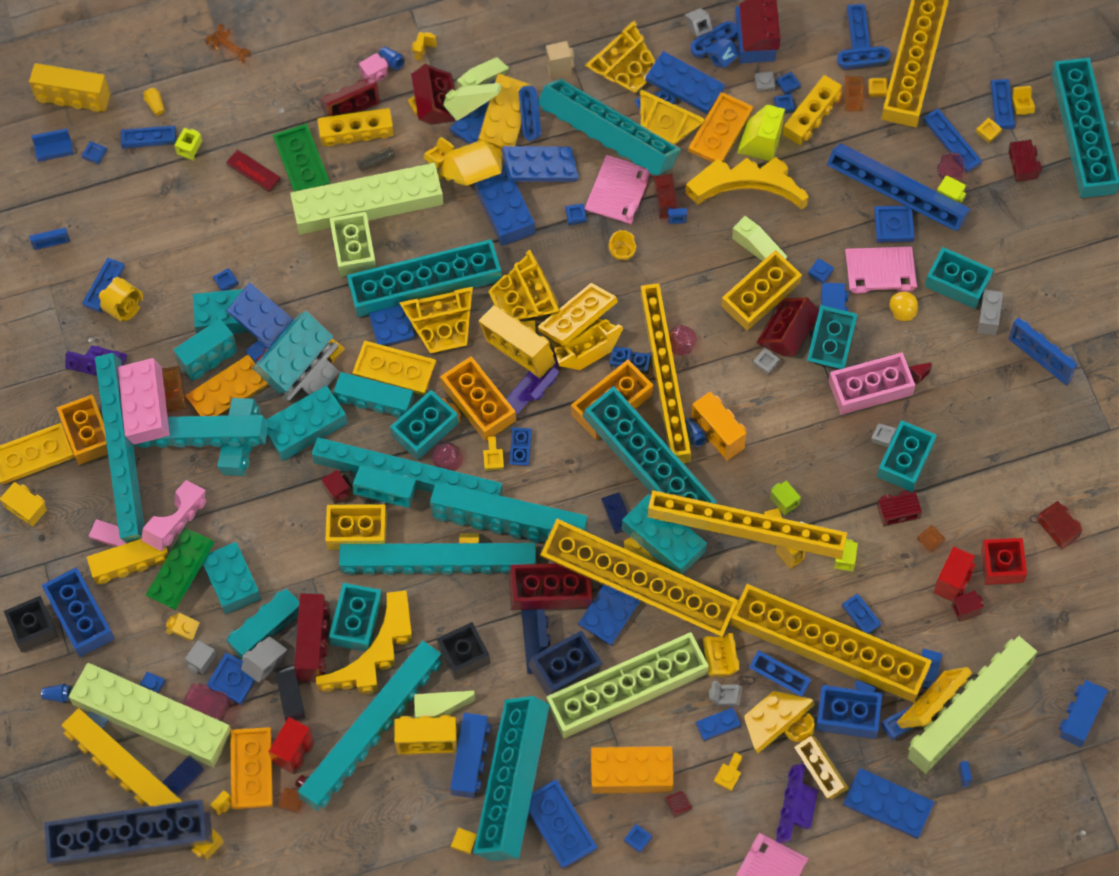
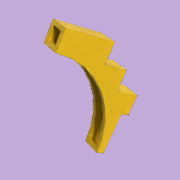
(746, 175)
(379, 655)

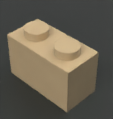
(559, 60)

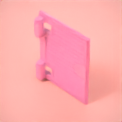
(617, 189)
(881, 268)
(776, 860)

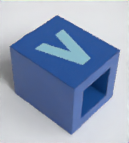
(723, 53)

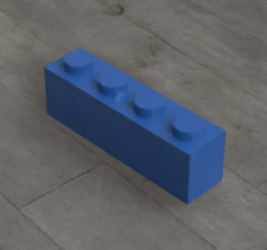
(469, 755)

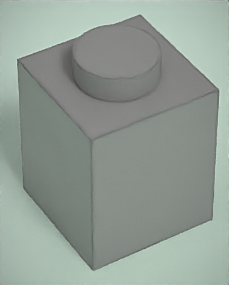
(698, 22)
(200, 658)

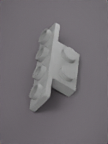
(316, 376)

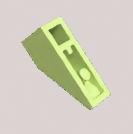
(483, 73)
(469, 98)
(754, 239)
(441, 703)

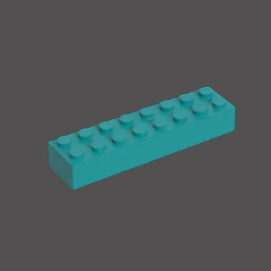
(608, 127)
(1085, 128)
(424, 277)
(642, 448)
(499, 513)
(511, 779)

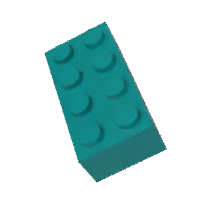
(292, 352)
(304, 422)
(668, 542)

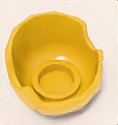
(622, 245)
(904, 306)
(801, 729)

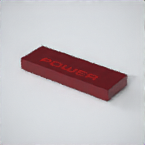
(253, 170)

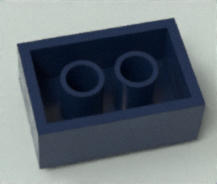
(565, 663)

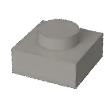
(764, 82)
(766, 361)
(883, 435)

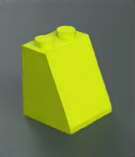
(762, 133)

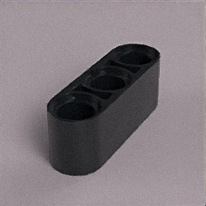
(290, 693)

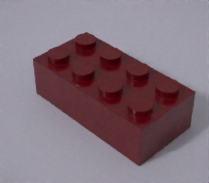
(547, 587)
(311, 637)

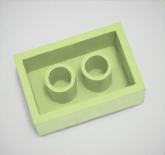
(352, 243)

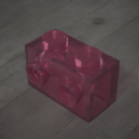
(206, 701)

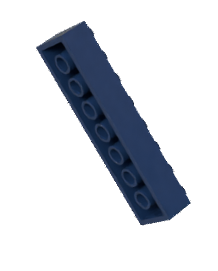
(128, 832)

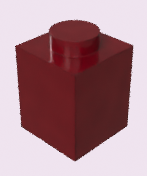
(336, 487)
(967, 605)

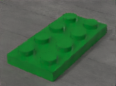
(301, 158)
(180, 568)

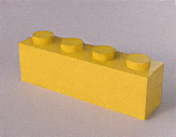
(124, 560)

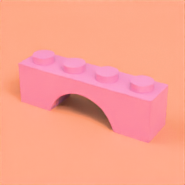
(161, 530)

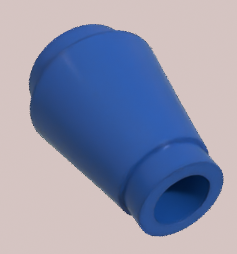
(394, 59)
(695, 433)
(57, 693)

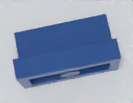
(52, 145)

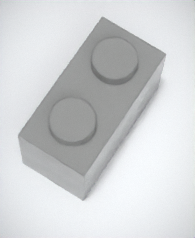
(990, 312)
(263, 659)

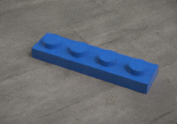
(951, 138)

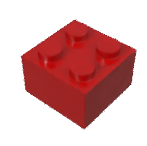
(1003, 561)
(955, 574)
(291, 746)

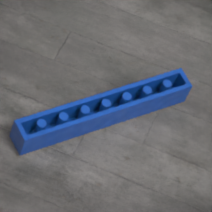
(898, 186)

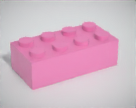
(871, 383)
(143, 401)

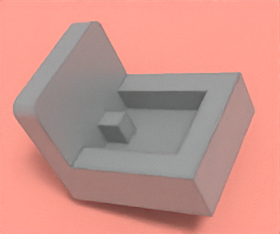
(725, 694)

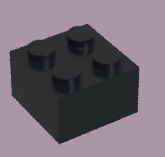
(30, 624)
(463, 650)

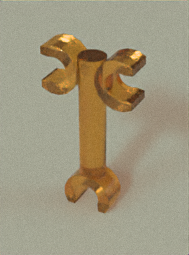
(219, 36)

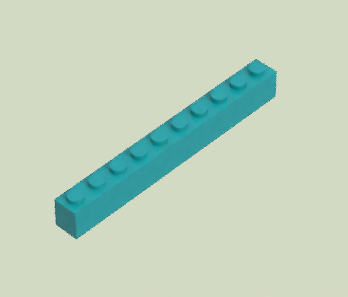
(120, 451)
(349, 457)
(434, 558)
(369, 726)

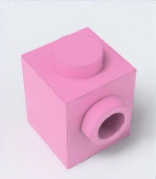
(374, 68)

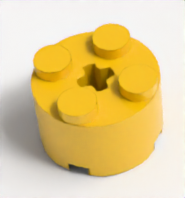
(120, 299)

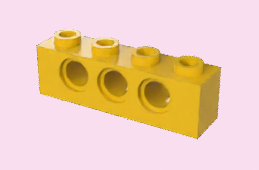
(824, 88)
(360, 120)

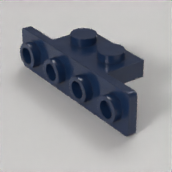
(534, 633)

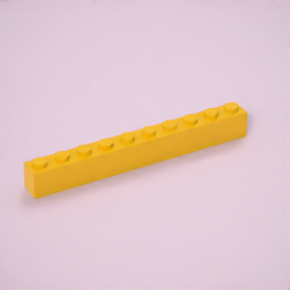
(665, 372)
(747, 524)
(126, 769)

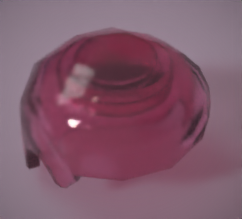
(951, 165)
(682, 339)
(447, 456)

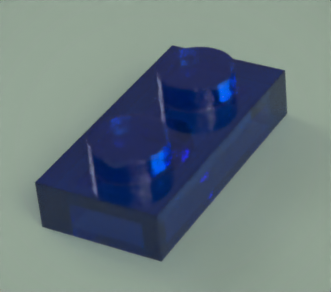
(615, 511)
(183, 776)

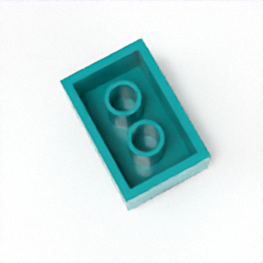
(959, 278)
(212, 306)
(832, 337)
(205, 350)
(424, 425)
(906, 456)
(231, 578)
(356, 617)

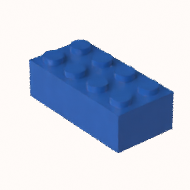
(505, 208)
(78, 612)

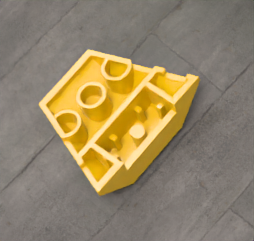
(624, 60)
(472, 163)
(525, 291)
(441, 319)
(589, 345)

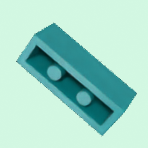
(384, 486)

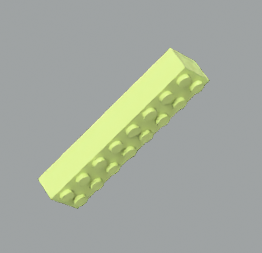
(376, 195)
(627, 685)
(971, 704)
(150, 714)

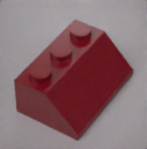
(759, 25)
(430, 89)
(351, 99)
(789, 326)

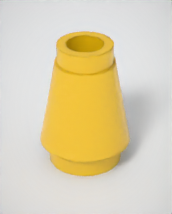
(154, 101)

